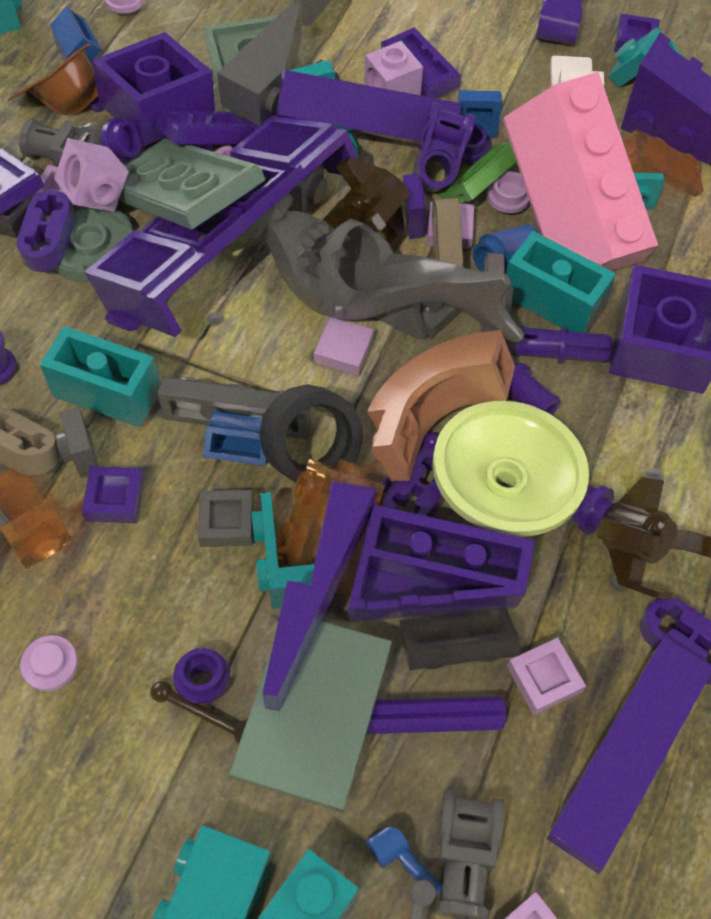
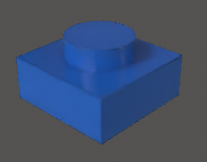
(485, 107)

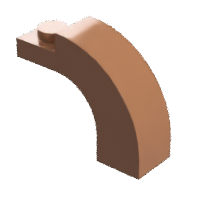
(429, 387)

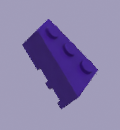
(672, 101)
(435, 567)

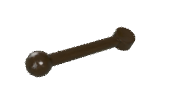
(162, 692)

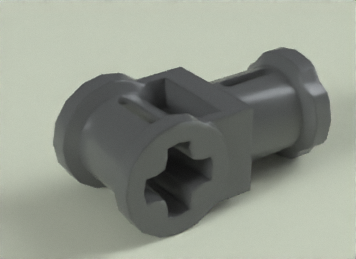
(50, 142)
(469, 844)

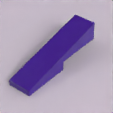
(356, 106)
(306, 604)
(630, 755)

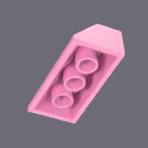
(580, 173)

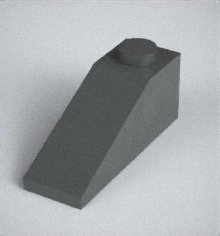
(253, 77)

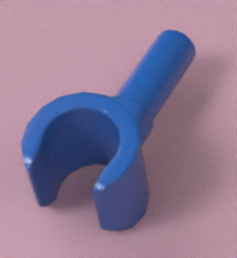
(390, 845)

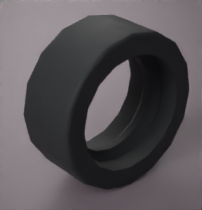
(283, 411)

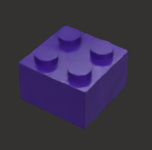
(152, 79)
(664, 330)

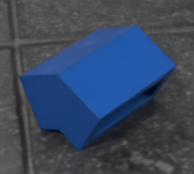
(72, 33)
(234, 439)

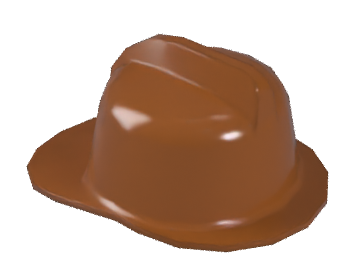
(68, 87)

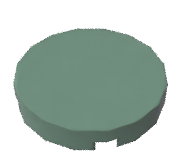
(91, 238)

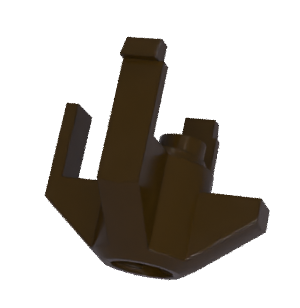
(373, 199)
(641, 534)

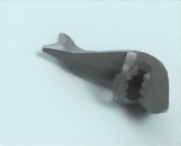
(365, 279)

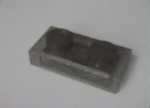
(459, 638)

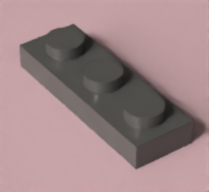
(195, 401)

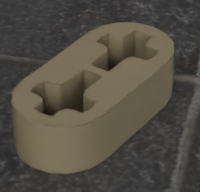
(447, 231)
(26, 445)

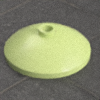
(512, 447)

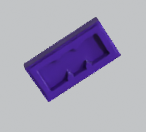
(438, 73)
(202, 127)

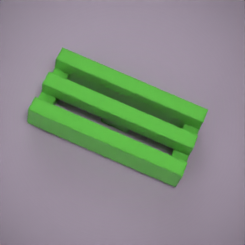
(481, 174)

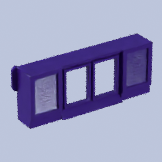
(164, 255)

